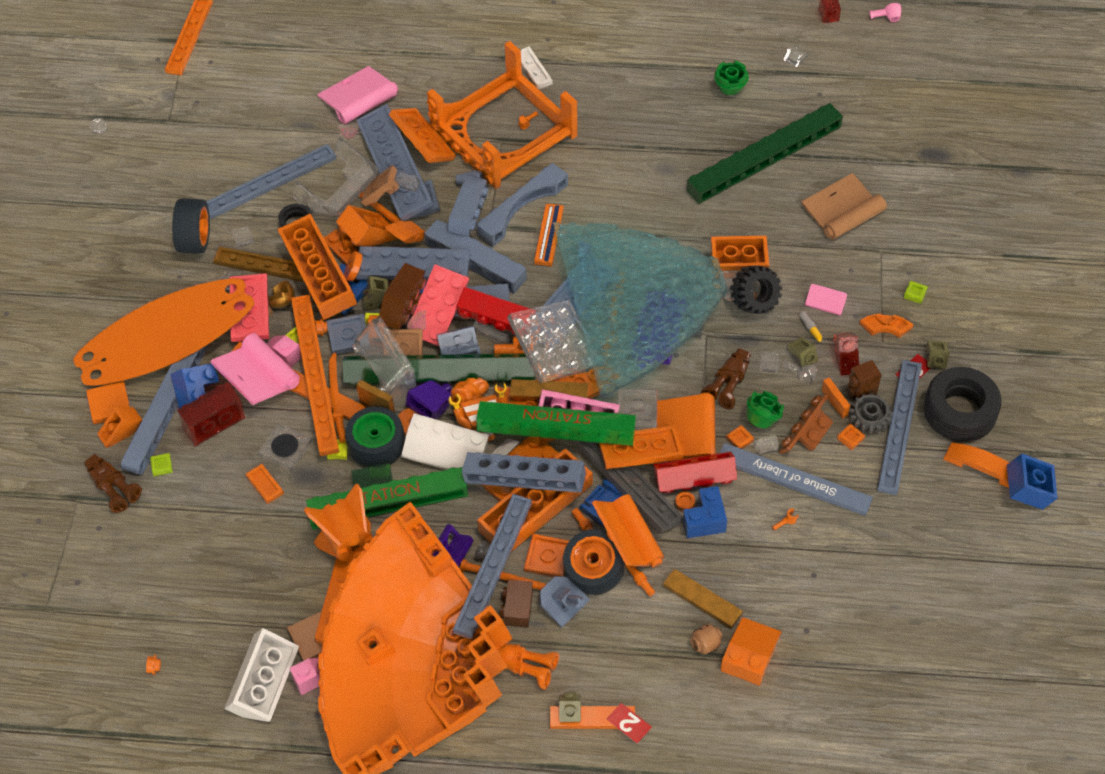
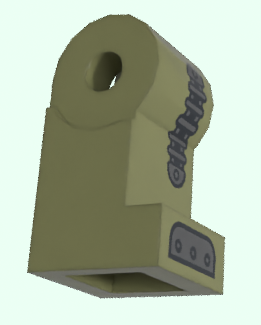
(374, 294)

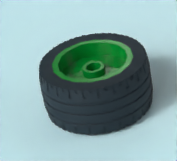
(375, 436)

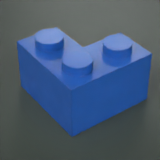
(190, 382)
(708, 517)

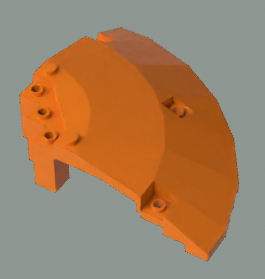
(420, 675)

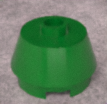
(731, 77)
(763, 409)

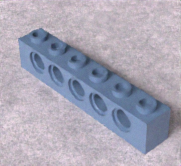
(524, 472)

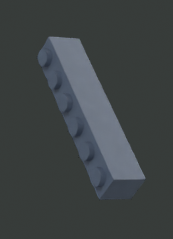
(483, 259)

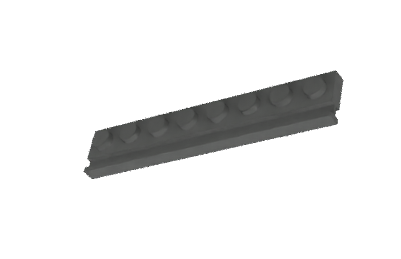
(631, 481)

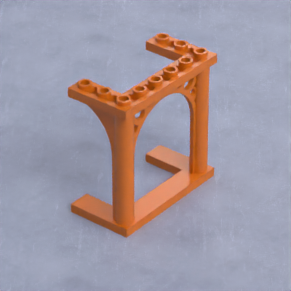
(492, 164)

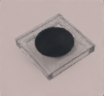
(285, 447)

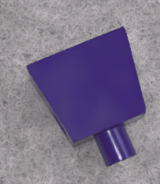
(429, 399)

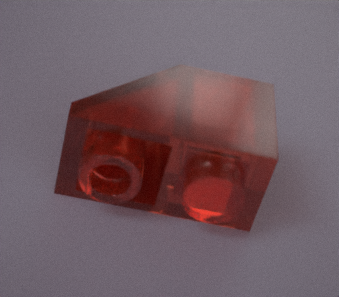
(846, 351)

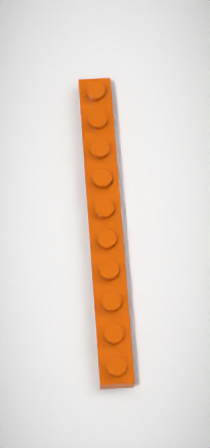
(315, 376)

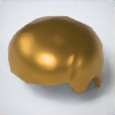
(281, 295)

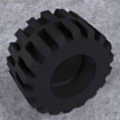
(769, 289)

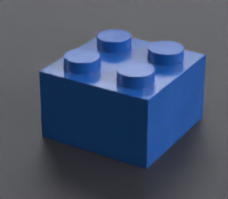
(1032, 481)

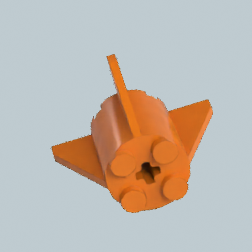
(343, 526)

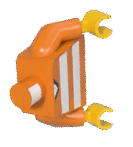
(467, 412)

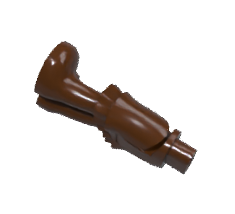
(732, 373)
(106, 477)

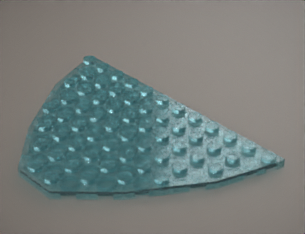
(635, 297)

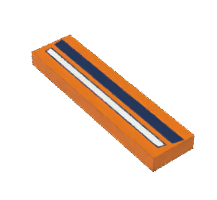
(547, 238)

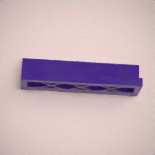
(458, 546)

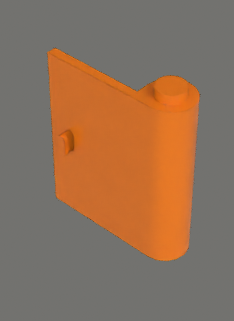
(693, 422)
(629, 532)

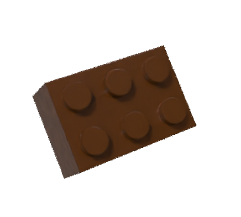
(402, 296)

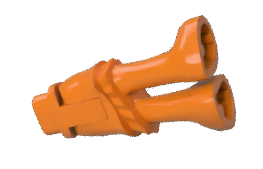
(514, 658)

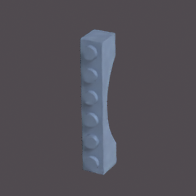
(546, 183)

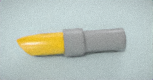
(811, 326)

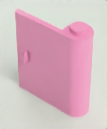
(358, 94)
(256, 370)

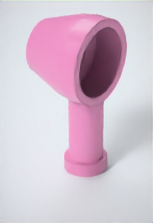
(892, 11)

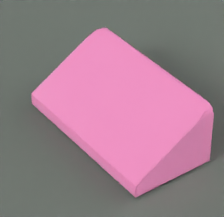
(826, 299)

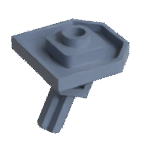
(561, 599)

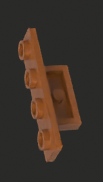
(810, 428)

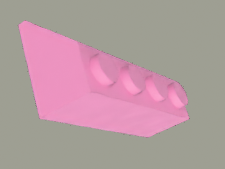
(566, 401)

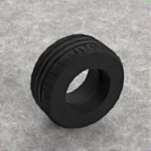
(957, 424)

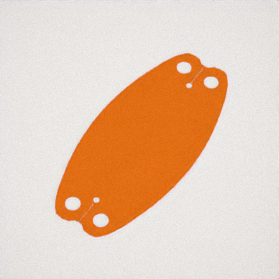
(163, 331)

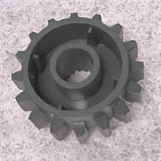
(870, 413)

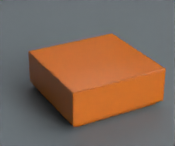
(740, 437)
(851, 437)

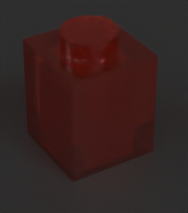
(829, 10)

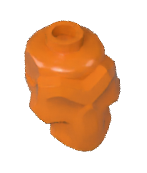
(469, 389)

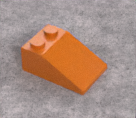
(364, 226)
(750, 651)

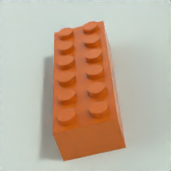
(317, 266)
(544, 507)

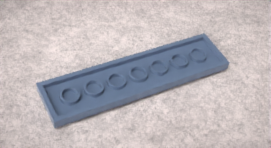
(390, 149)

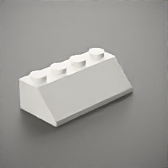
(441, 443)
(262, 676)

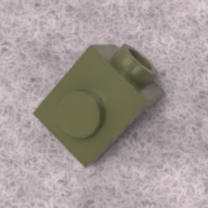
(570, 707)

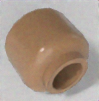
(706, 639)

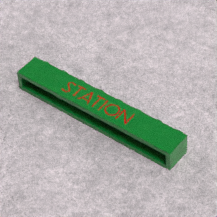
(556, 423)
(392, 496)

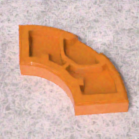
(885, 323)

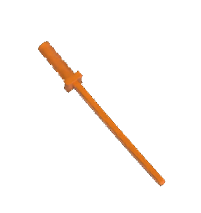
(338, 416)

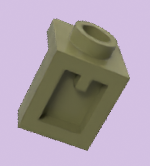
(804, 351)
(938, 354)

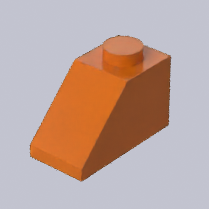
(119, 425)

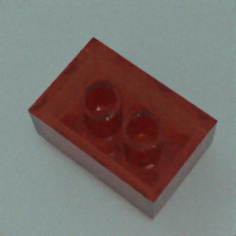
(211, 414)

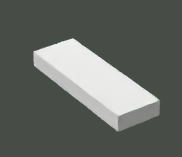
(534, 69)

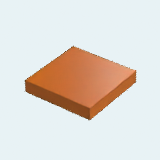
(104, 400)
(546, 556)

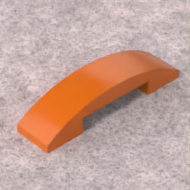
(978, 459)

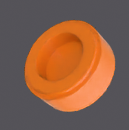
(684, 500)

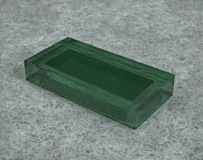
(372, 475)

